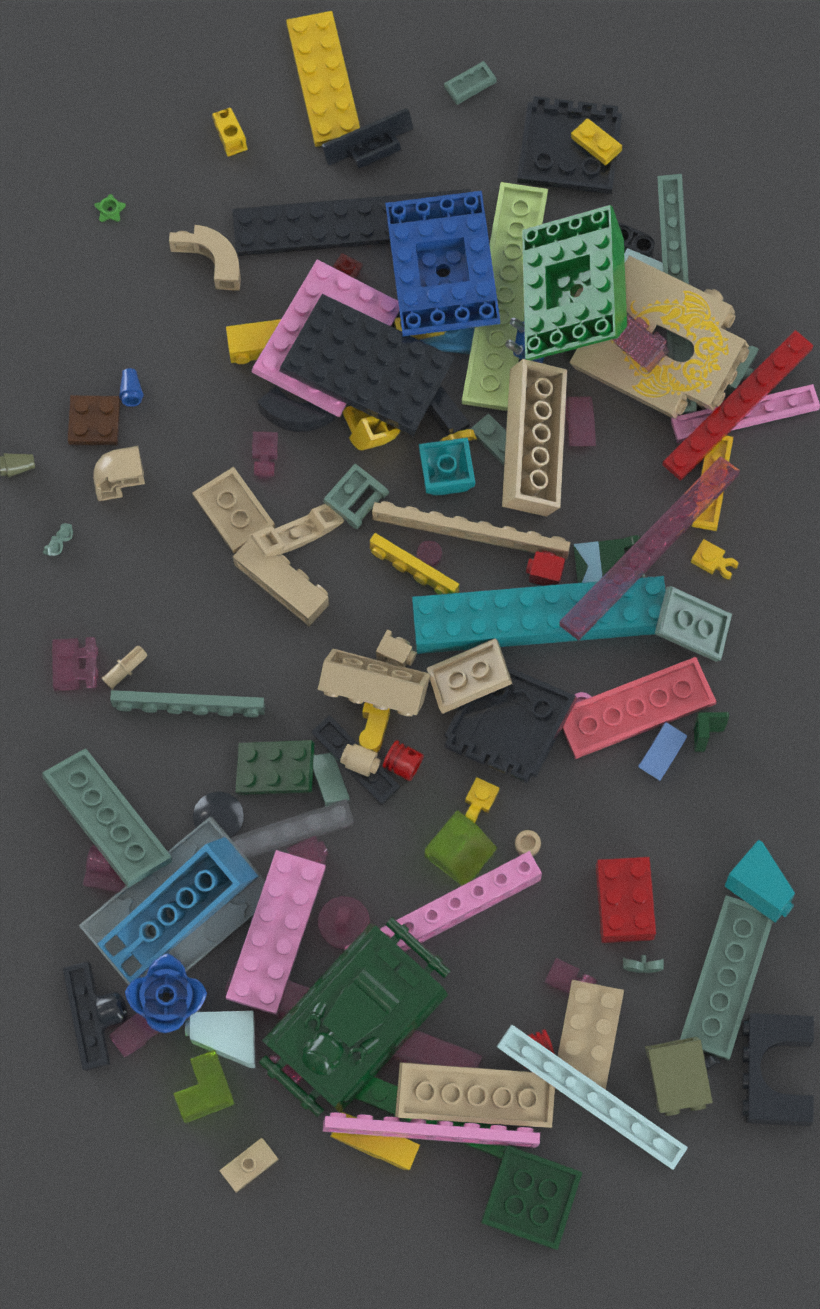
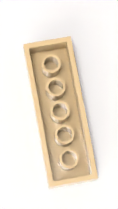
(534, 438)

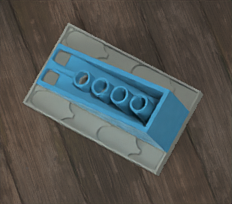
(180, 907)

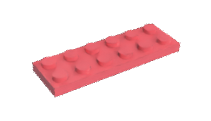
(637, 707)

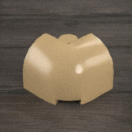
(117, 470)

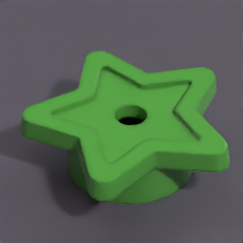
(110, 202)

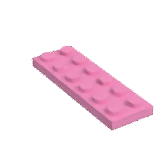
(276, 932)

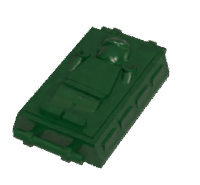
(355, 1017)

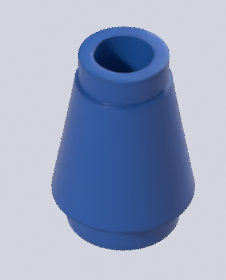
(130, 389)

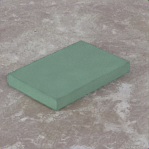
(693, 624)

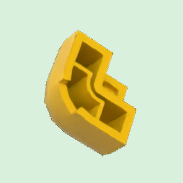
(368, 430)

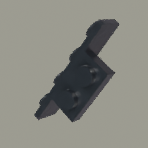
(370, 141)

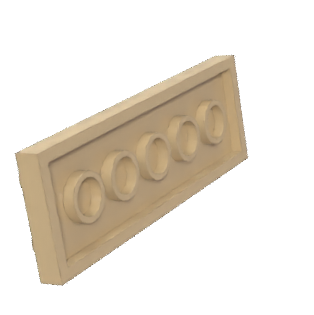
(474, 1095)

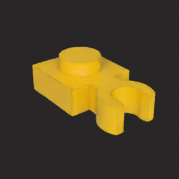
(711, 557)

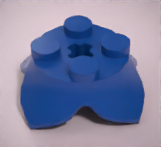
(165, 976)

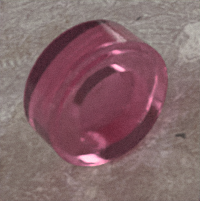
(429, 553)

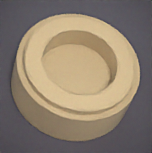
(527, 841)

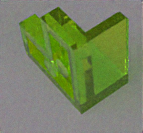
(211, 1092)

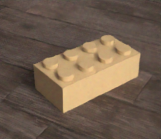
(373, 682)

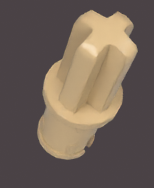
(124, 667)

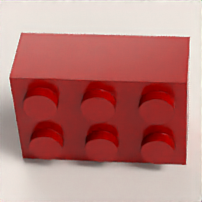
(625, 899)

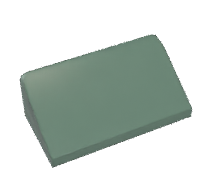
(329, 779)

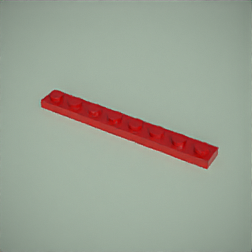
(737, 405)

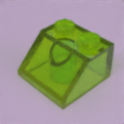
(460, 849)

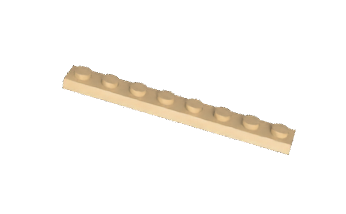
(462, 528)

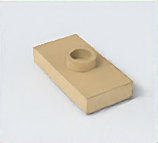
(249, 1165)

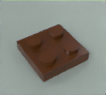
(93, 420)

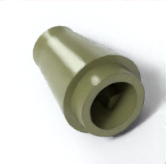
(15, 464)

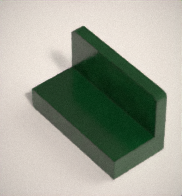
(706, 723)

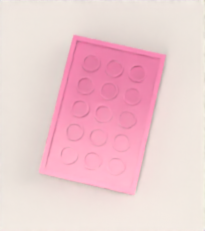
(339, 286)

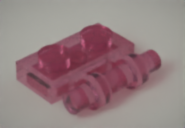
(66, 664)

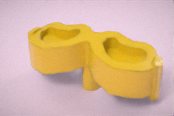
(468, 433)

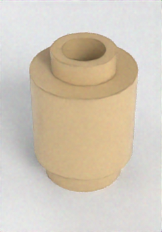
(360, 760)

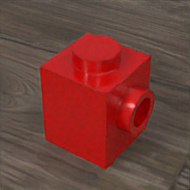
(545, 568)

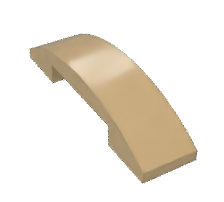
(298, 532)

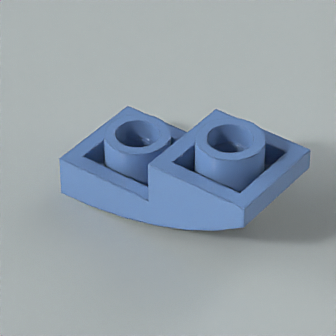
(662, 751)

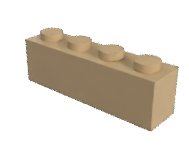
(282, 582)

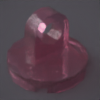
(342, 921)

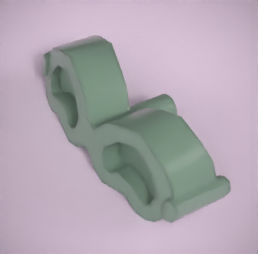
(56, 544)
(643, 966)

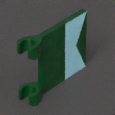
(598, 557)

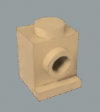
(395, 651)

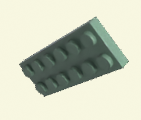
(107, 817)
(727, 977)

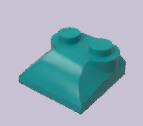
(447, 466)

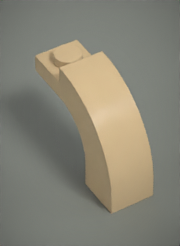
(216, 248)

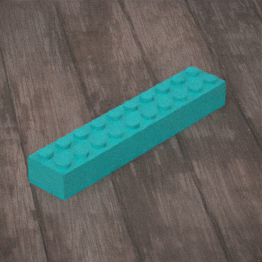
(528, 616)

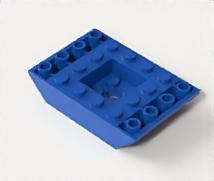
(439, 235)

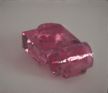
(264, 448)
(563, 974)

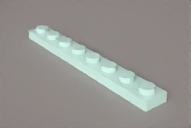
(592, 1097)

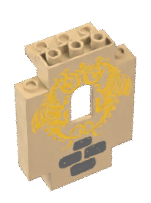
(686, 312)

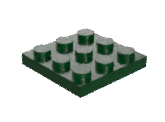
(531, 1197)

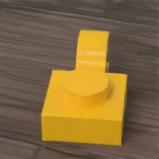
(480, 798)

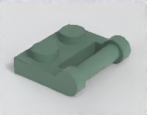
(349, 490)

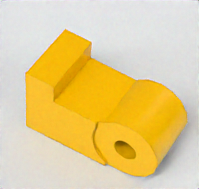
(229, 132)
(375, 729)

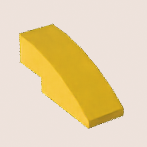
(393, 1150)

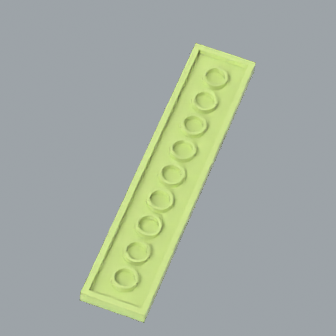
(490, 359)

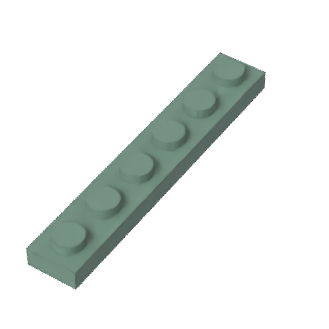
(198, 704)

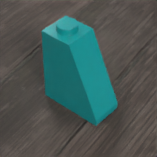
(761, 883)

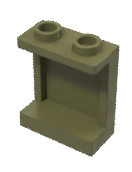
(679, 1075)

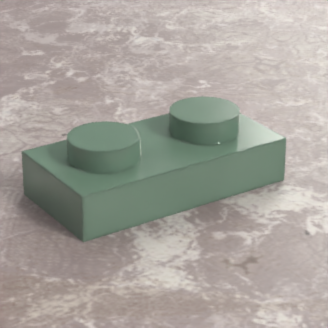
(491, 436)

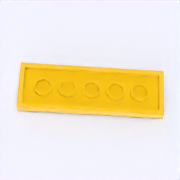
(323, 76)

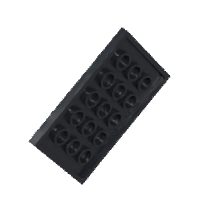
(367, 364)

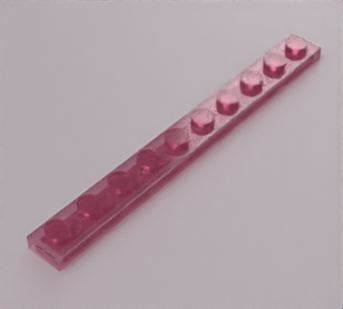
(649, 548)

